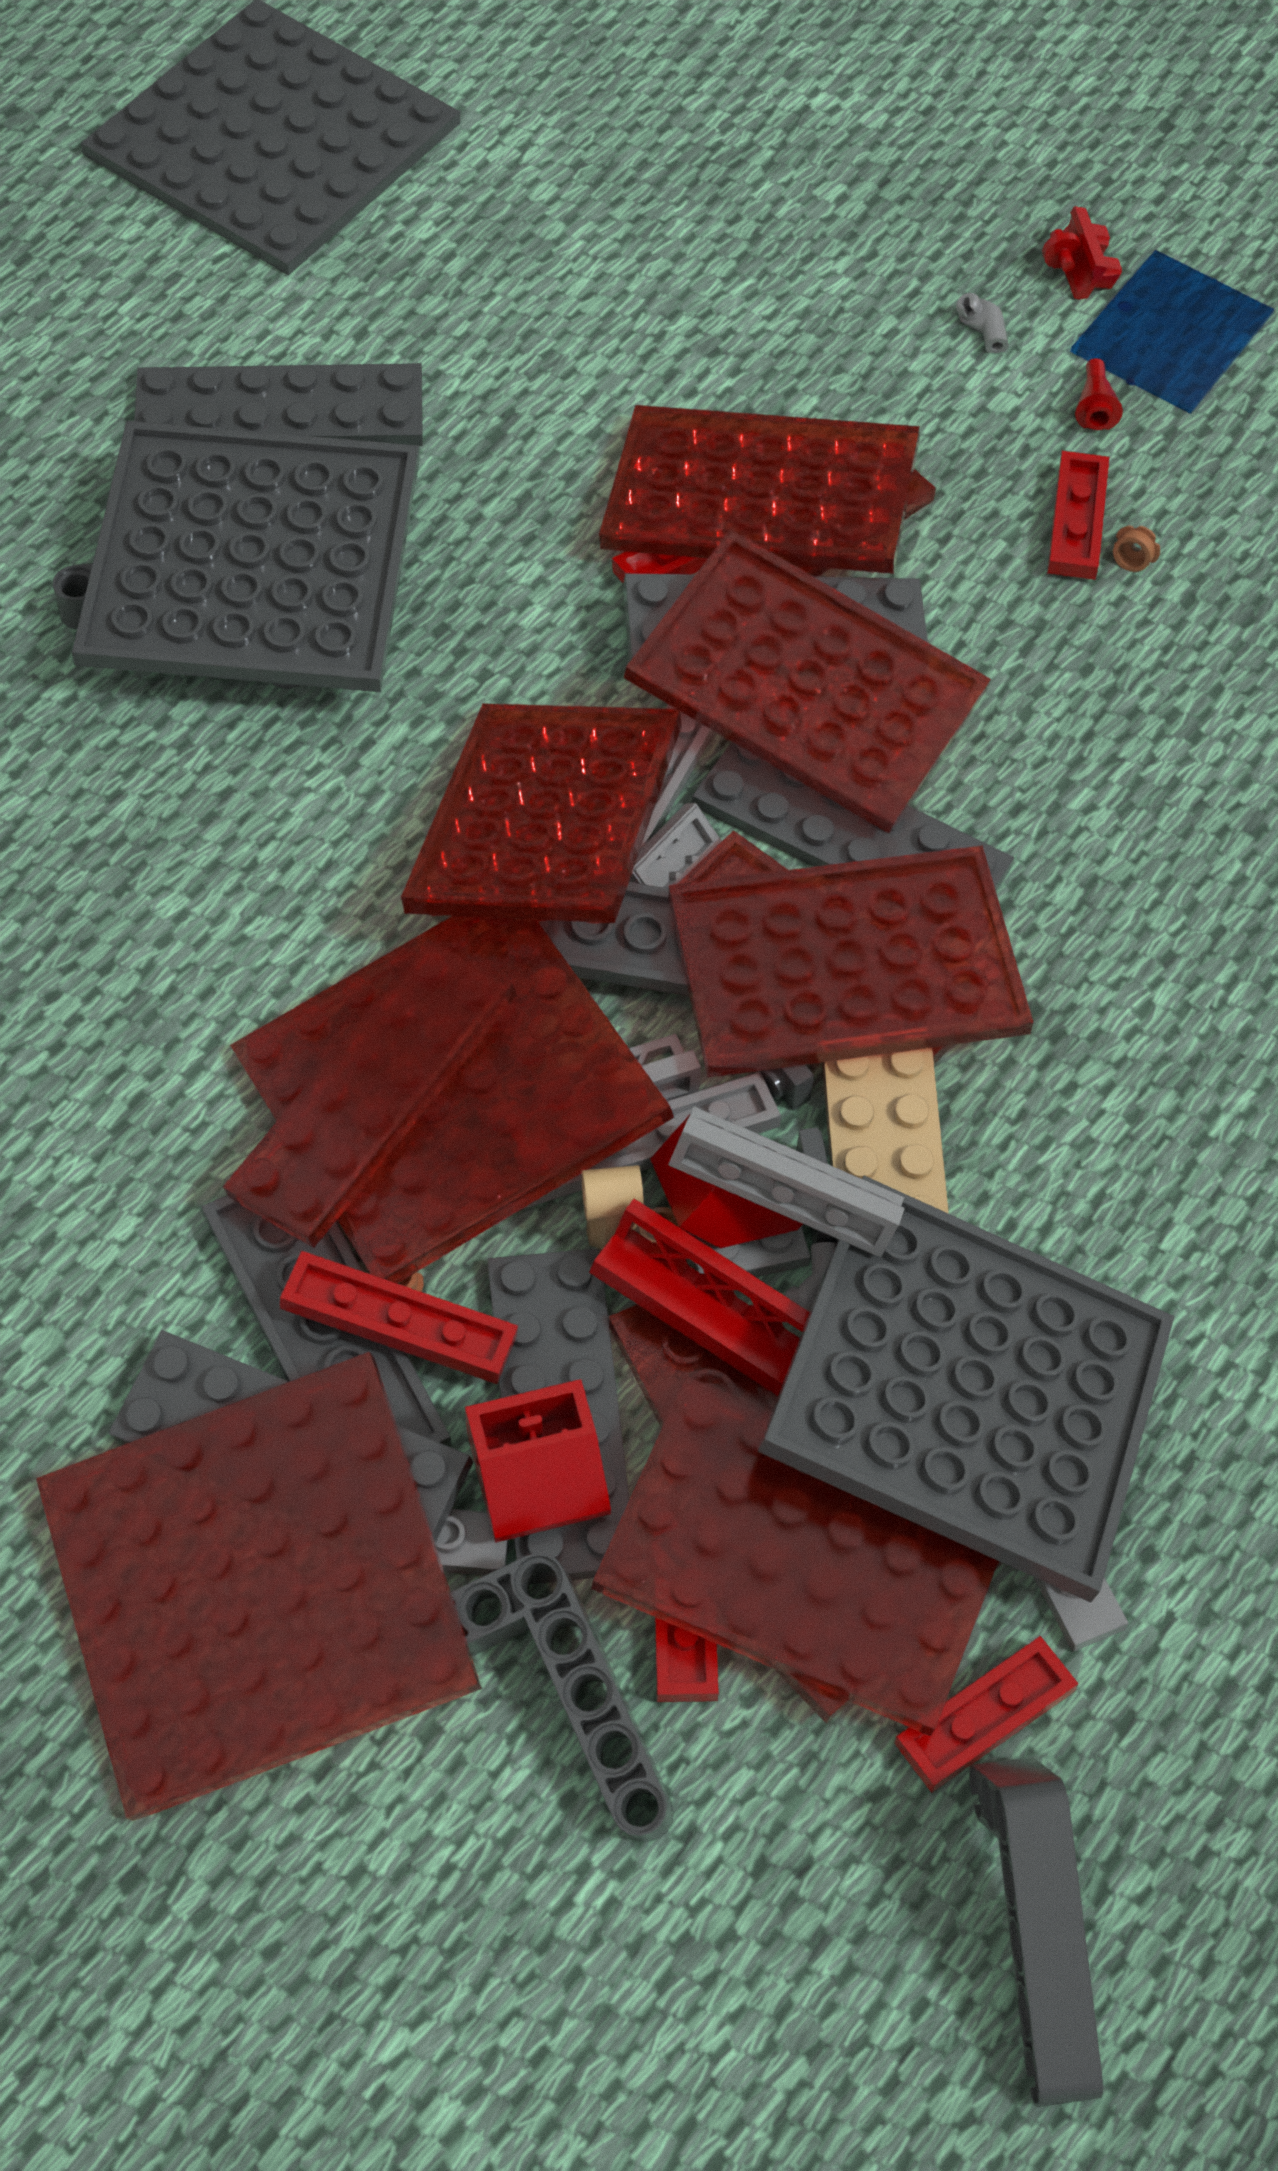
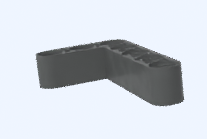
(569, 1675)
(1032, 1819)

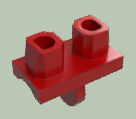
(1080, 255)

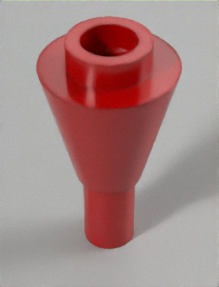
(1098, 403)

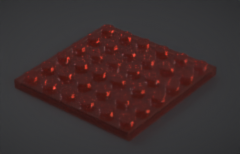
(515, 1121)
(254, 1586)

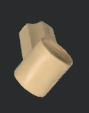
(605, 1199)

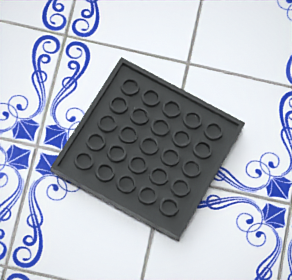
(271, 135)
(249, 557)
(975, 1394)

